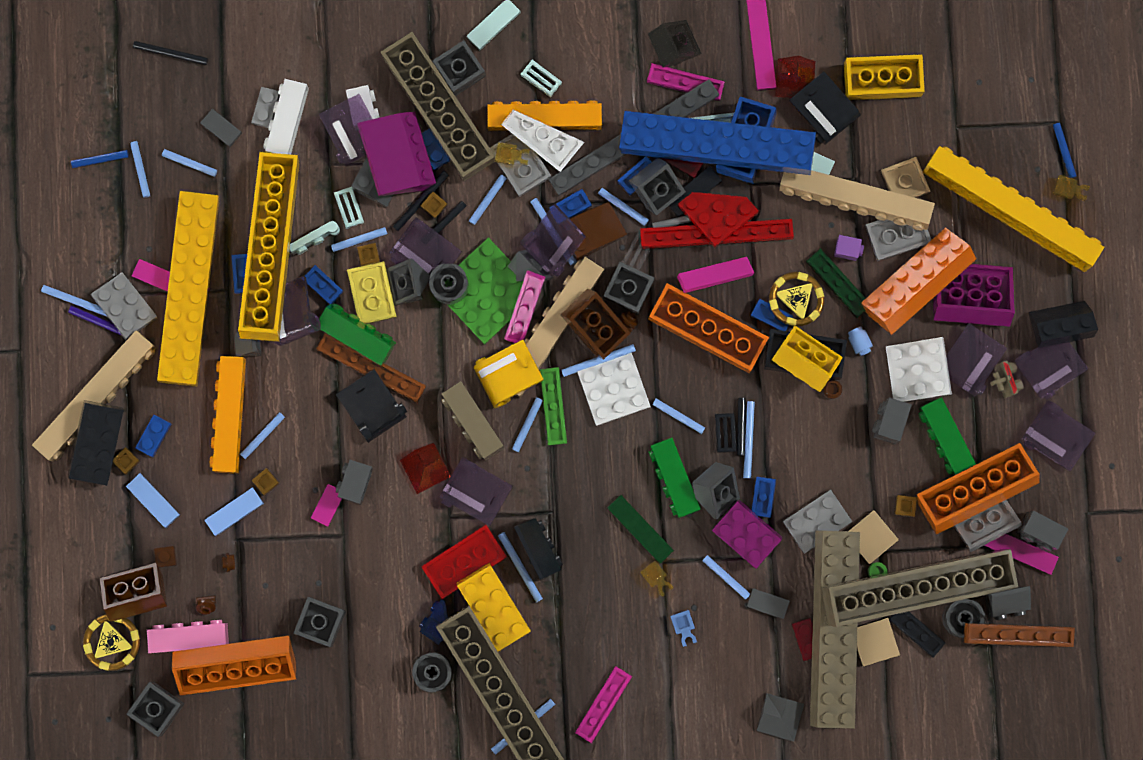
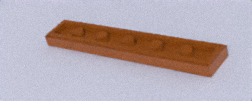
(391, 377)
(1019, 635)

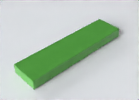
(553, 406)

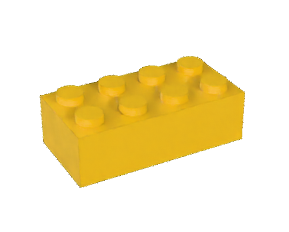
(884, 77)
(493, 607)

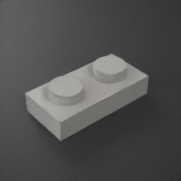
(265, 107)

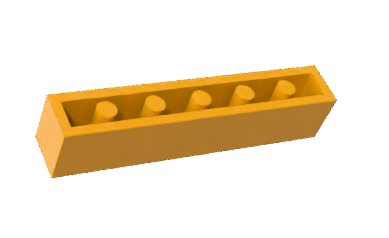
(559, 116)
(228, 414)

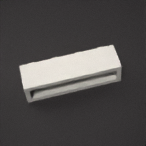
(287, 117)

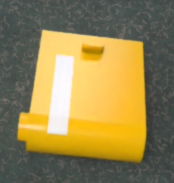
(506, 374)

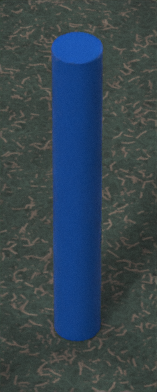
(1064, 150)
(99, 159)

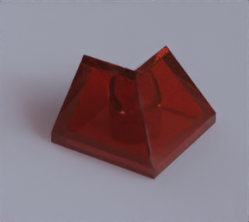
(793, 75)
(425, 467)

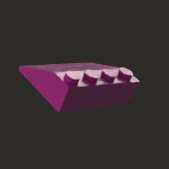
(396, 154)
(978, 297)

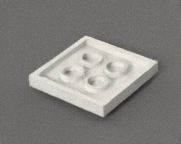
(918, 370)
(613, 389)

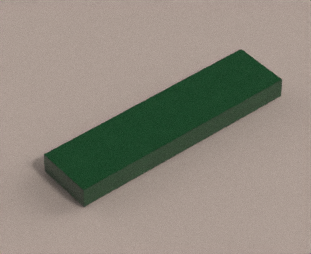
(837, 282)
(640, 529)

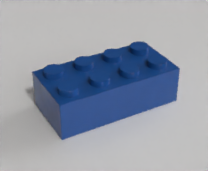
(748, 113)

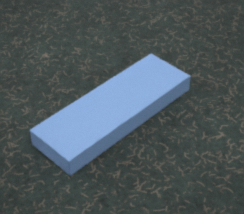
(152, 500)
(234, 511)

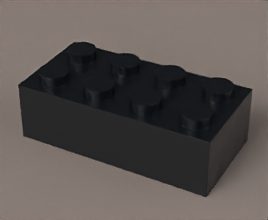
(777, 337)
(95, 442)

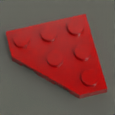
(717, 214)

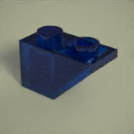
(428, 625)

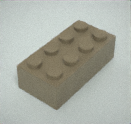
(473, 421)

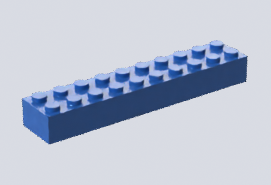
(717, 142)

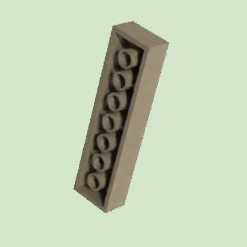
(438, 106)

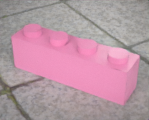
(185, 638)

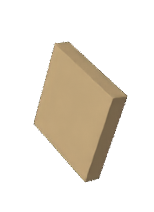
(906, 178)
(874, 537)
(876, 642)

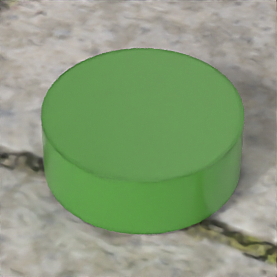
(876, 569)

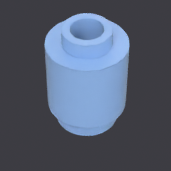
(860, 341)

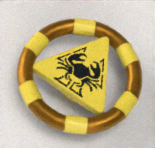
(796, 299)
(111, 642)

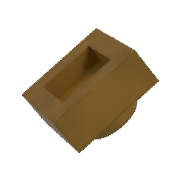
(434, 204)
(368, 254)
(126, 460)
(265, 481)
(905, 505)

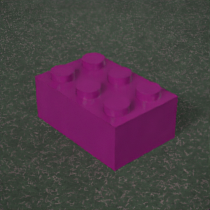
(747, 534)

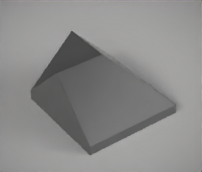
(525, 262)
(407, 282)
(246, 347)
(780, 717)

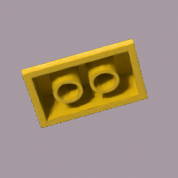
(807, 358)

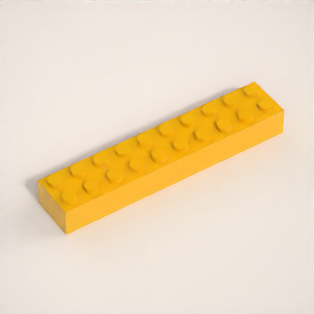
(1013, 209)
(268, 247)
(188, 289)

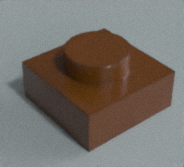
(165, 556)

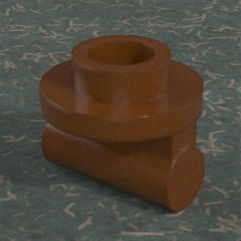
(629, 320)
(206, 604)

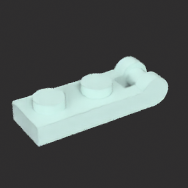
(315, 237)

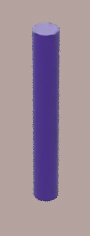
(93, 319)

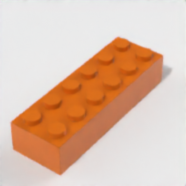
(918, 280)
(708, 328)
(978, 488)
(234, 665)

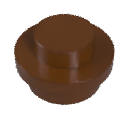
(832, 389)
(228, 562)

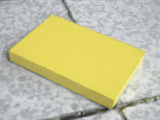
(371, 293)

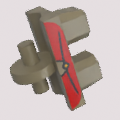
(1005, 380)

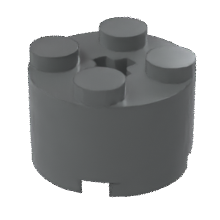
(449, 273)
(952, 616)
(422, 677)

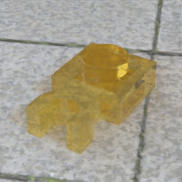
(509, 154)
(1067, 187)
(655, 576)

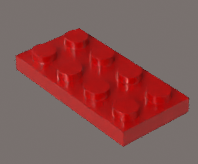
(463, 560)

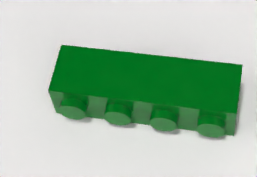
(356, 334)
(946, 436)
(675, 478)

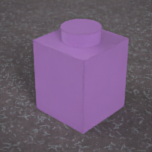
(848, 248)

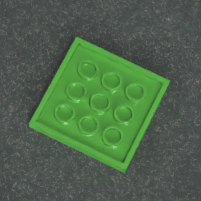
(490, 291)

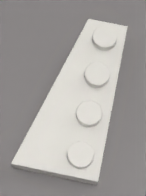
(545, 140)

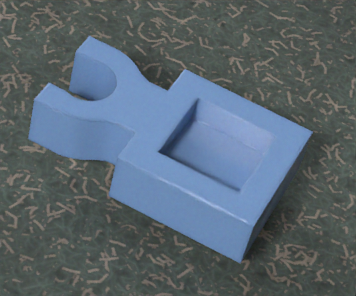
(683, 624)

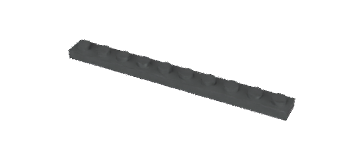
(610, 151)

